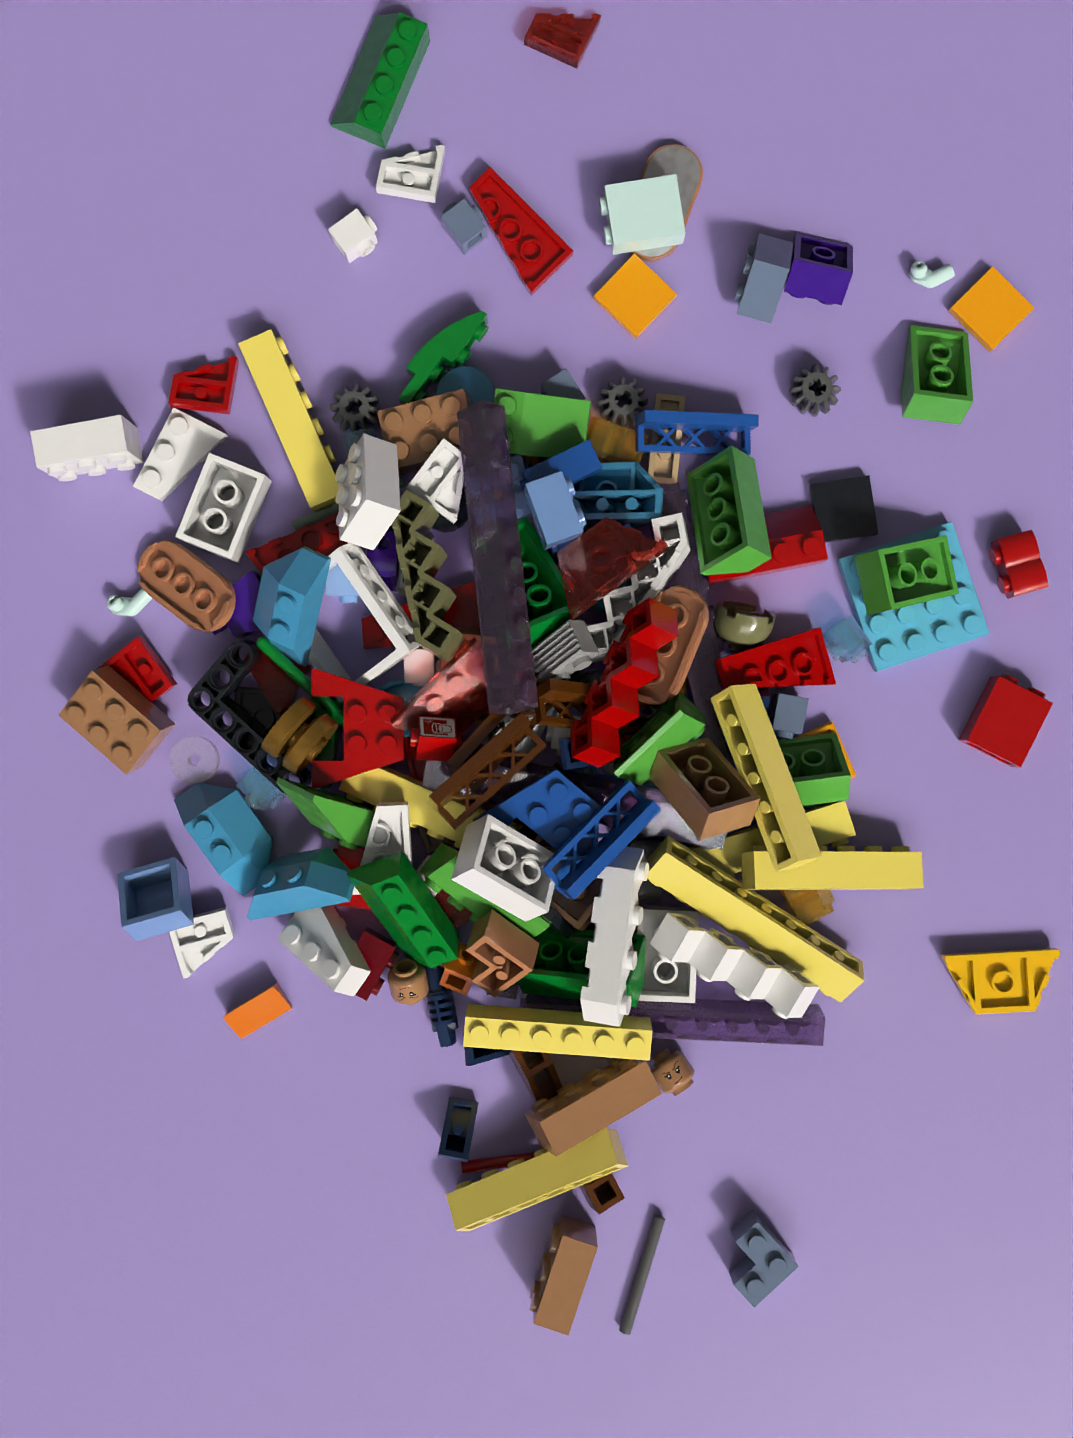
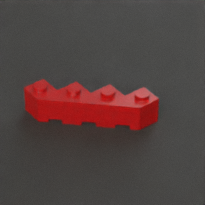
(629, 666)

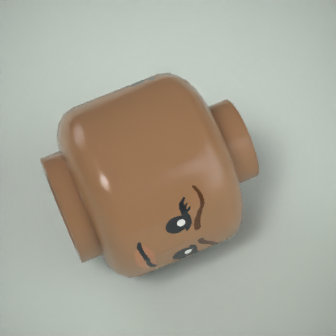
(408, 982)
(672, 1071)

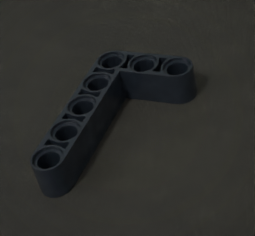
(242, 721)

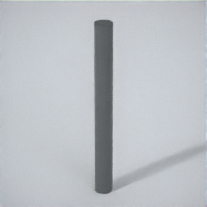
(642, 1274)

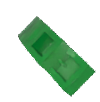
(448, 348)

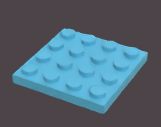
(922, 627)

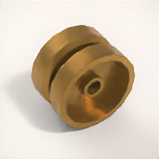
(299, 735)

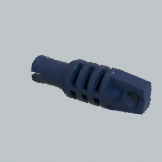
(441, 1008)

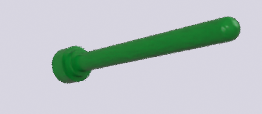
(300, 678)

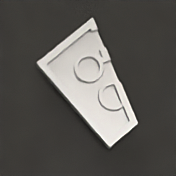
(388, 833)

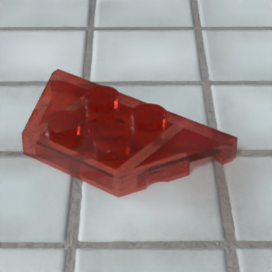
(603, 561)
(453, 692)

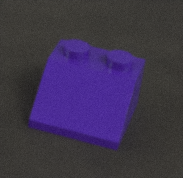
(819, 269)

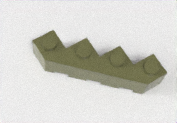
(420, 562)

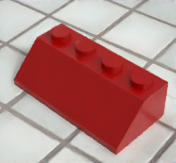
(794, 543)

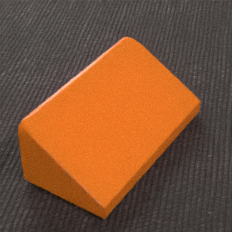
(258, 1011)

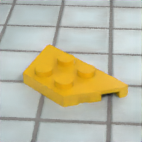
(1001, 979)

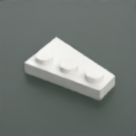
(176, 453)

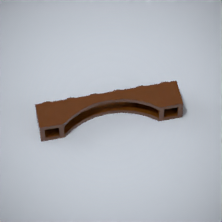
(543, 1082)

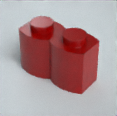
(1018, 564)

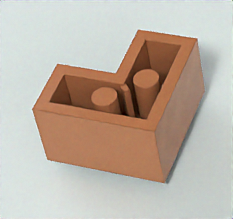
(502, 953)

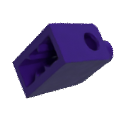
(385, 559)
(246, 592)

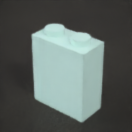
(643, 214)

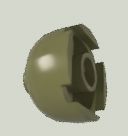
(742, 625)

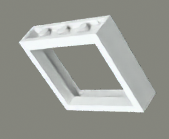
(381, 605)

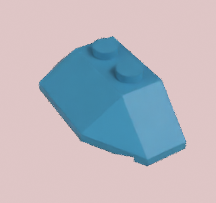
(620, 493)
(291, 602)
(226, 833)
(300, 884)

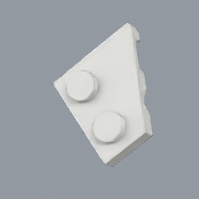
(412, 175)
(441, 480)
(201, 941)

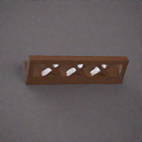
(569, 693)
(482, 736)
(478, 763)

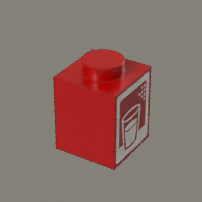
(434, 738)

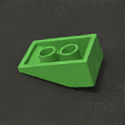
(936, 375)
(543, 423)
(906, 574)
(331, 813)

